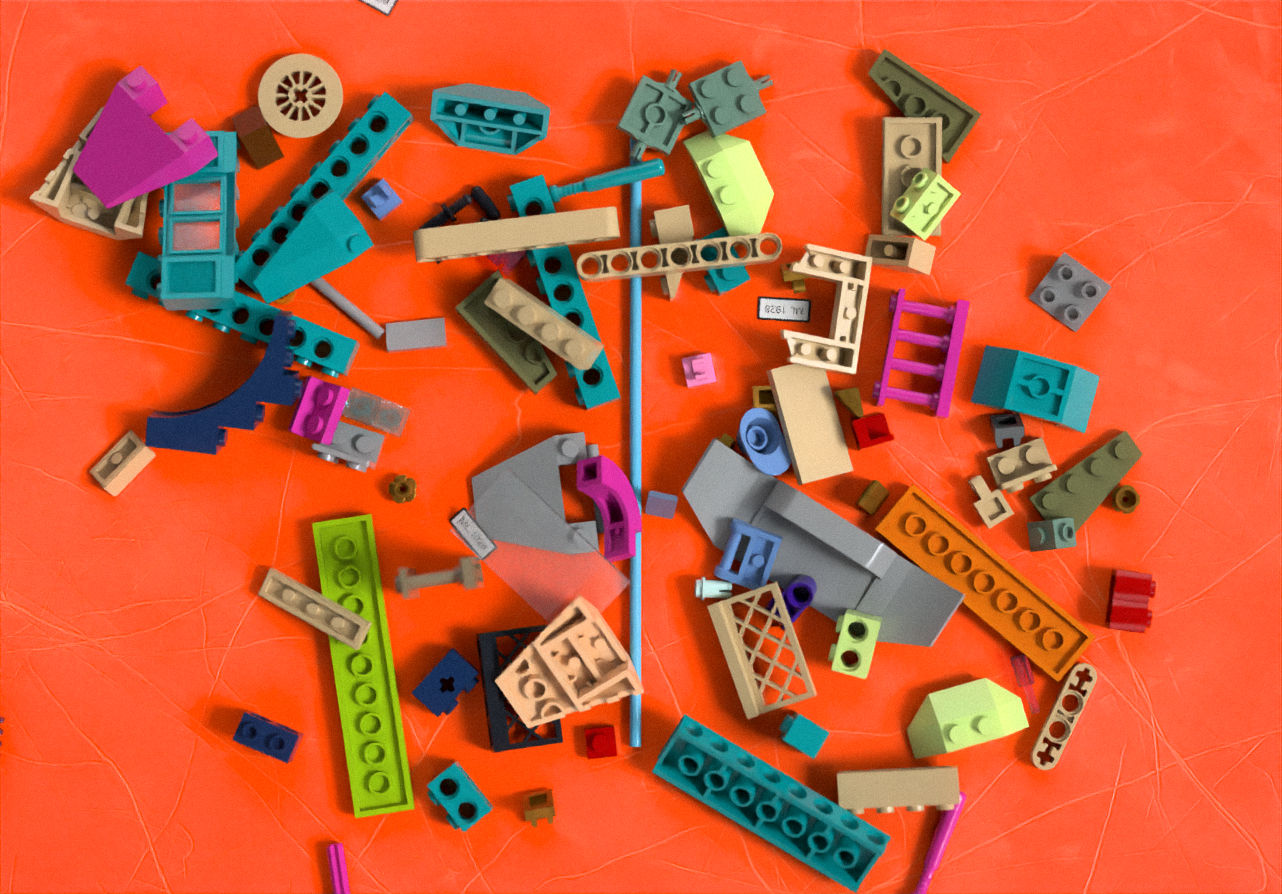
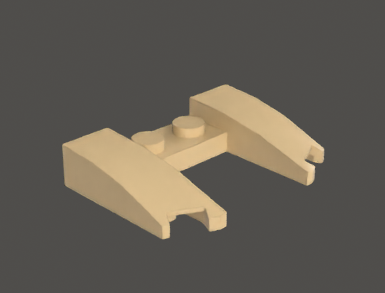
(852, 276)

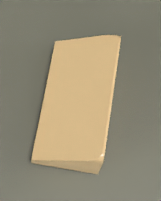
(122, 463)

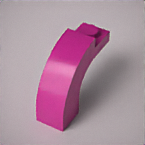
(617, 503)

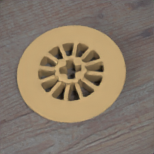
(284, 69)

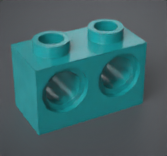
(803, 734)
(466, 792)

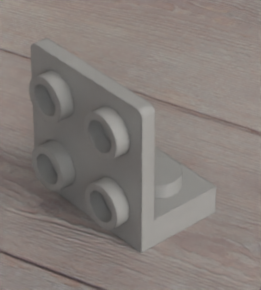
(353, 444)

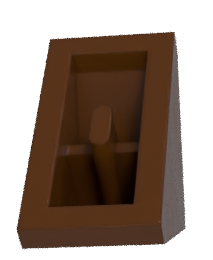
(257, 137)

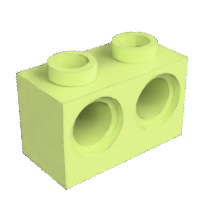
(861, 645)

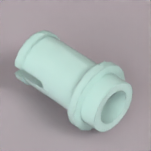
(712, 588)

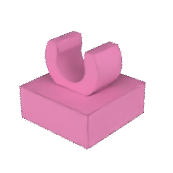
(699, 370)

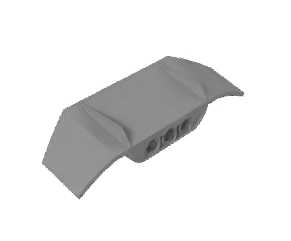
(842, 559)

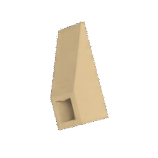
(672, 226)

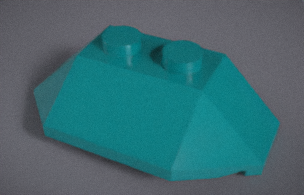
(490, 117)

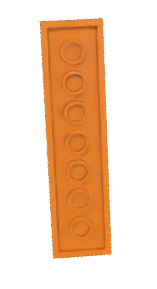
(989, 583)

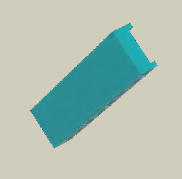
(770, 803)

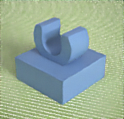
(381, 199)

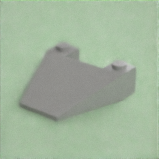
(541, 472)

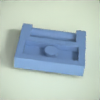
(757, 559)

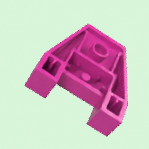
(131, 152)

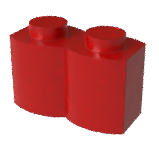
(1129, 601)

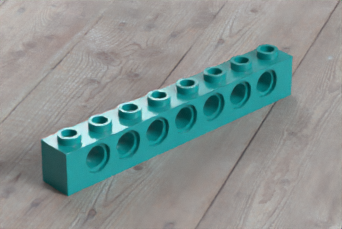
(358, 166)
(343, 349)
(605, 390)

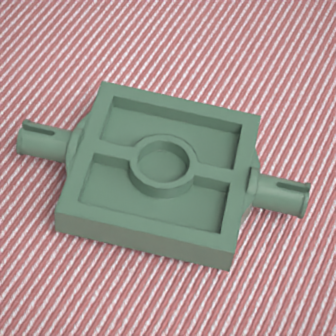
(726, 99)
(654, 115)

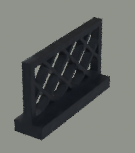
(494, 697)

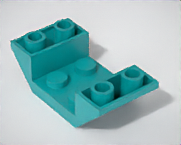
(1035, 387)

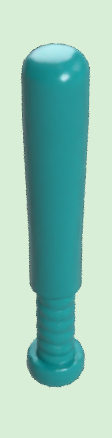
(622, 176)

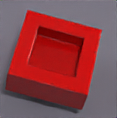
(601, 742)

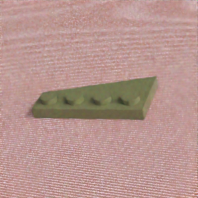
(922, 97)
(509, 342)
(1087, 483)

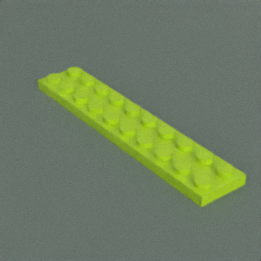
(367, 675)

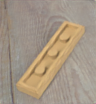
(314, 608)

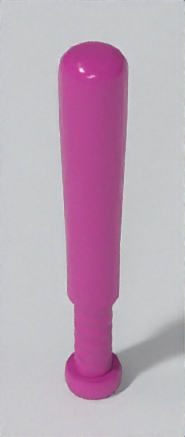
(938, 844)

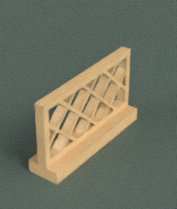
(737, 651)

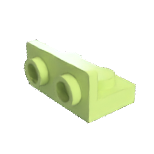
(924, 203)

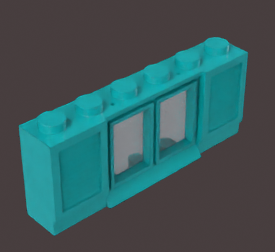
(201, 233)

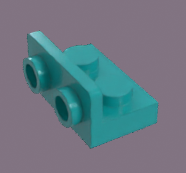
(722, 279)

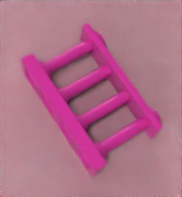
(945, 372)

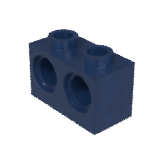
(268, 736)

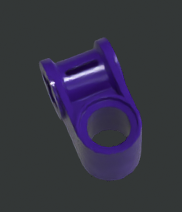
(794, 603)

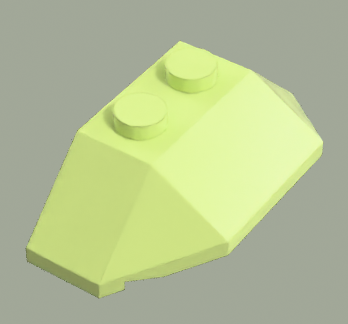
(732, 181)
(964, 718)

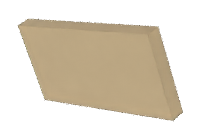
(906, 149)
(809, 422)

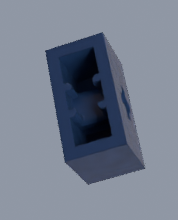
(430, 690)

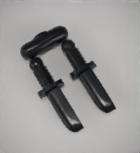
(447, 213)

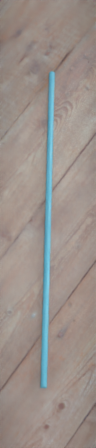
(635, 456)

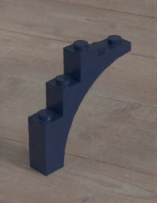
(202, 428)

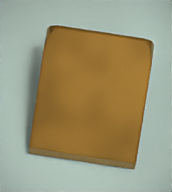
(764, 399)
(851, 401)
(873, 497)

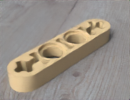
(1058, 713)

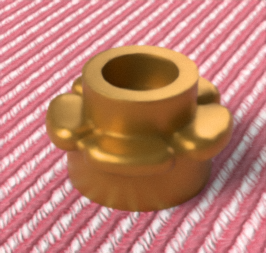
(1125, 491)
(410, 492)

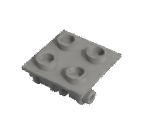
(1070, 292)

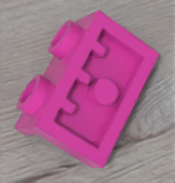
(318, 410)

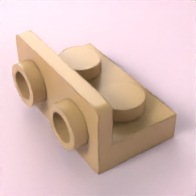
(1020, 465)

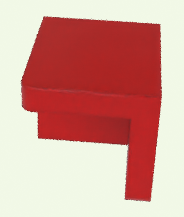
(871, 431)

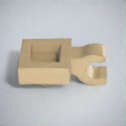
(991, 505)

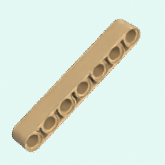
(516, 234)
(691, 248)

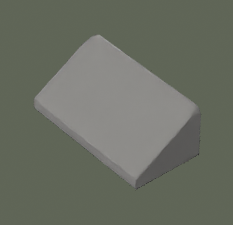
(416, 335)

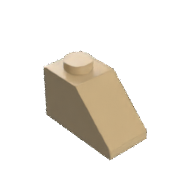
(901, 253)

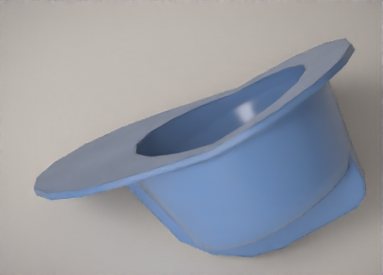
(763, 441)

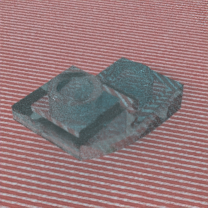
(376, 412)

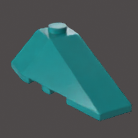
(318, 245)

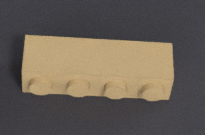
(544, 324)
(899, 788)

